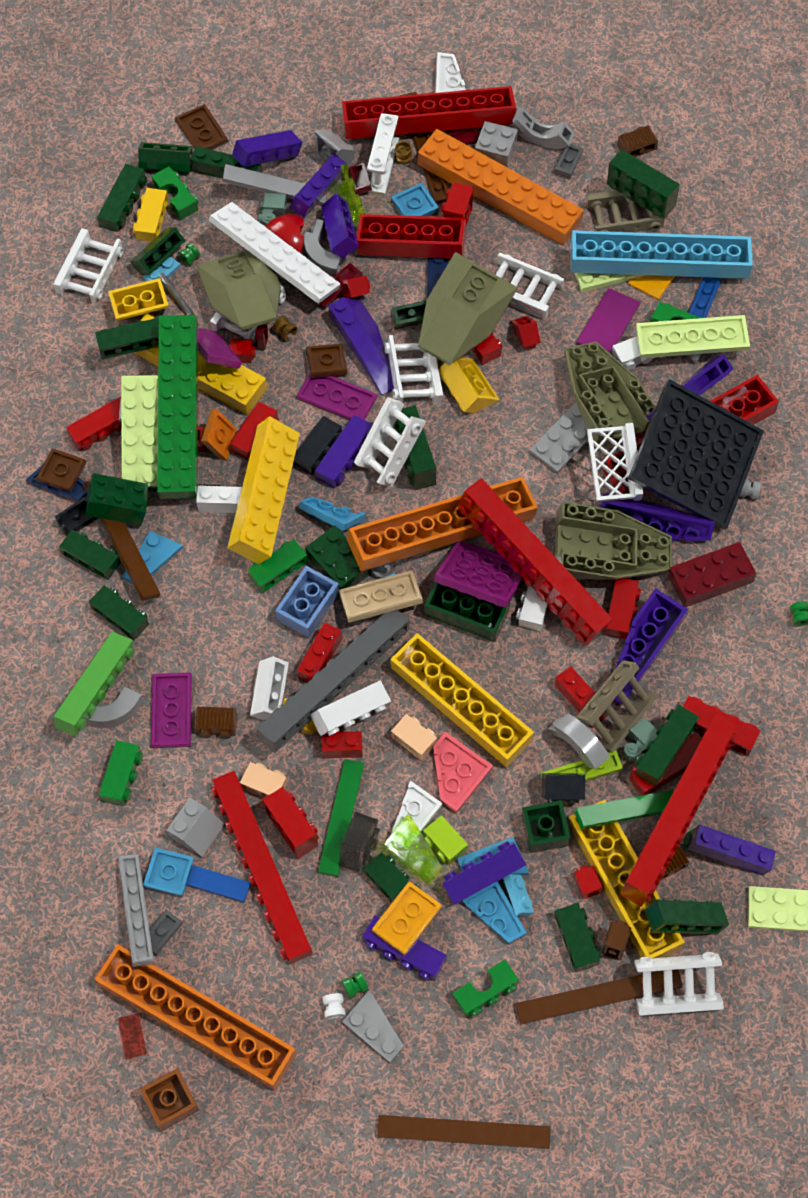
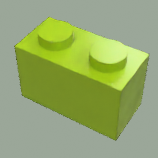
(445, 840)

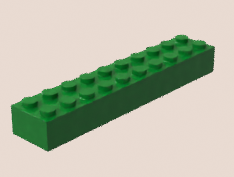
(178, 407)

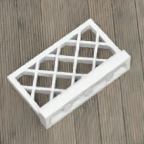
(630, 453)

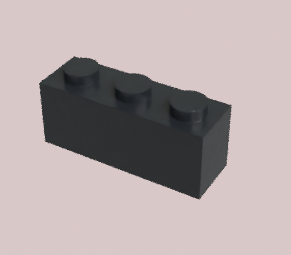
(317, 445)

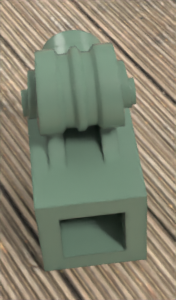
(272, 206)
(641, 734)

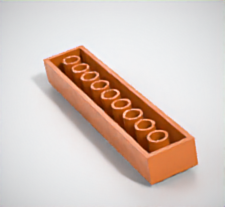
(500, 187)
(429, 527)
(197, 1017)

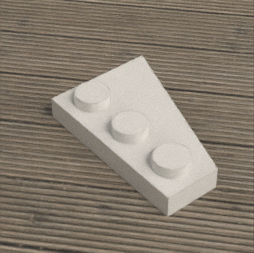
(448, 74)
(419, 805)

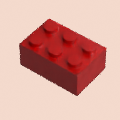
(291, 822)

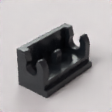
(74, 517)

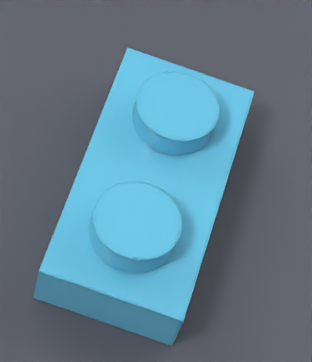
(168, 267)
(518, 895)

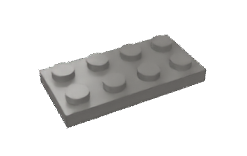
(562, 440)

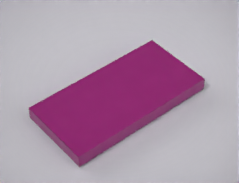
(609, 320)
(216, 350)
(337, 396)
(171, 710)

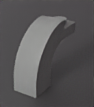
(547, 136)
(316, 254)
(117, 712)
(581, 739)

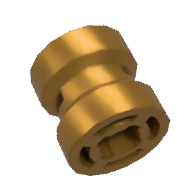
(403, 152)
(283, 327)

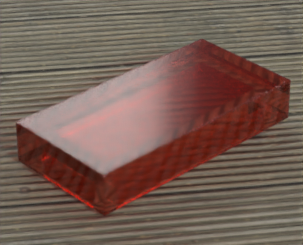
(132, 1036)

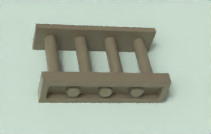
(613, 199)
(602, 702)

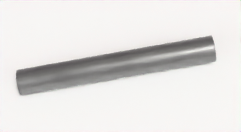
(175, 294)

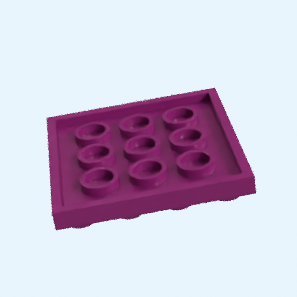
(479, 574)

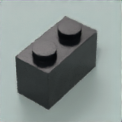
(563, 786)

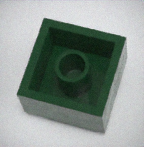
(545, 826)

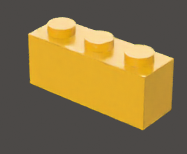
(151, 214)

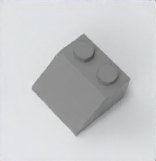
(328, 144)
(195, 827)

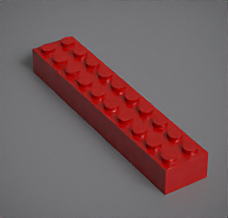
(430, 111)
(748, 400)
(533, 562)
(679, 812)

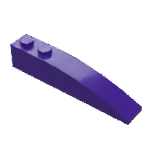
(364, 340)
(668, 520)
(651, 633)

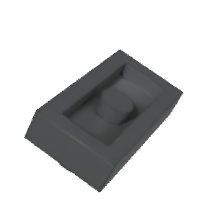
(568, 161)
(163, 930)

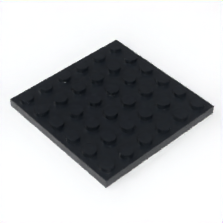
(696, 454)

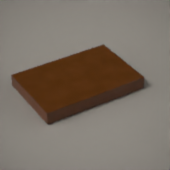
(201, 128)

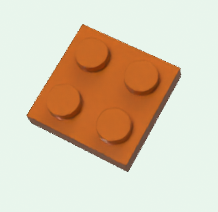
(218, 434)

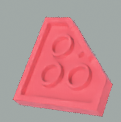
(457, 771)

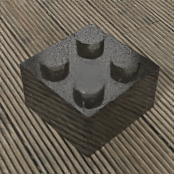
(359, 842)

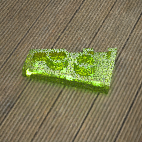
(348, 188)
(413, 850)

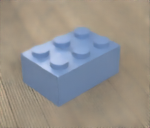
(307, 601)

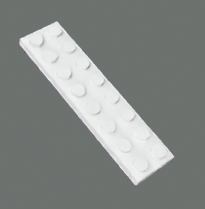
(274, 252)

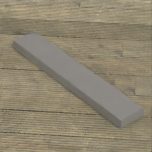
(262, 182)
(135, 910)

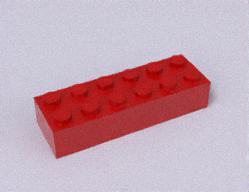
(411, 236)

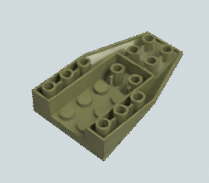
(241, 289)
(463, 309)
(606, 391)
(608, 544)

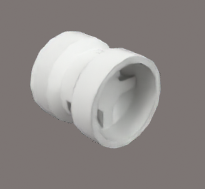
(334, 1008)

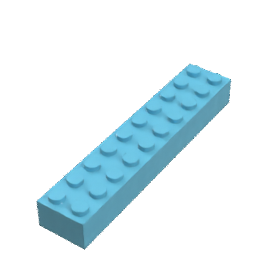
(661, 254)

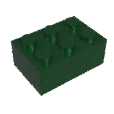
(116, 499)
(335, 558)

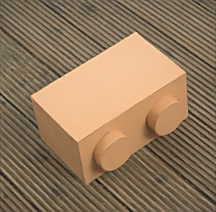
(414, 737)
(262, 781)

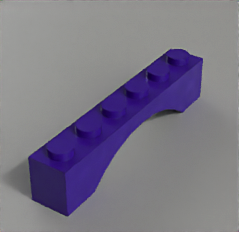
(706, 376)

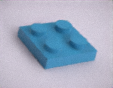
(415, 202)
(168, 872)

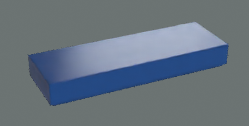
(705, 296)
(218, 884)

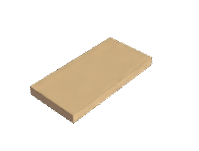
(380, 596)

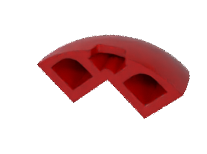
(288, 228)

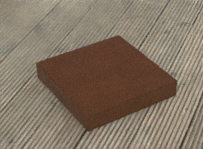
(326, 360)
(61, 470)

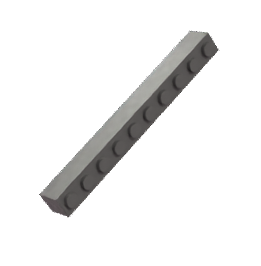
(332, 679)

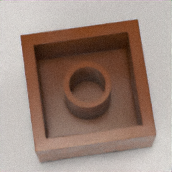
(169, 1099)

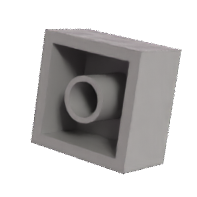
(497, 142)

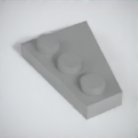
(373, 1027)

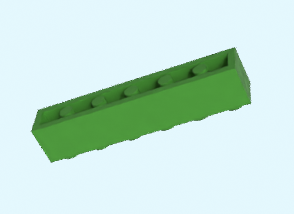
(93, 684)

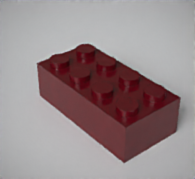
(712, 574)

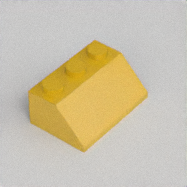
(138, 299)
(468, 385)

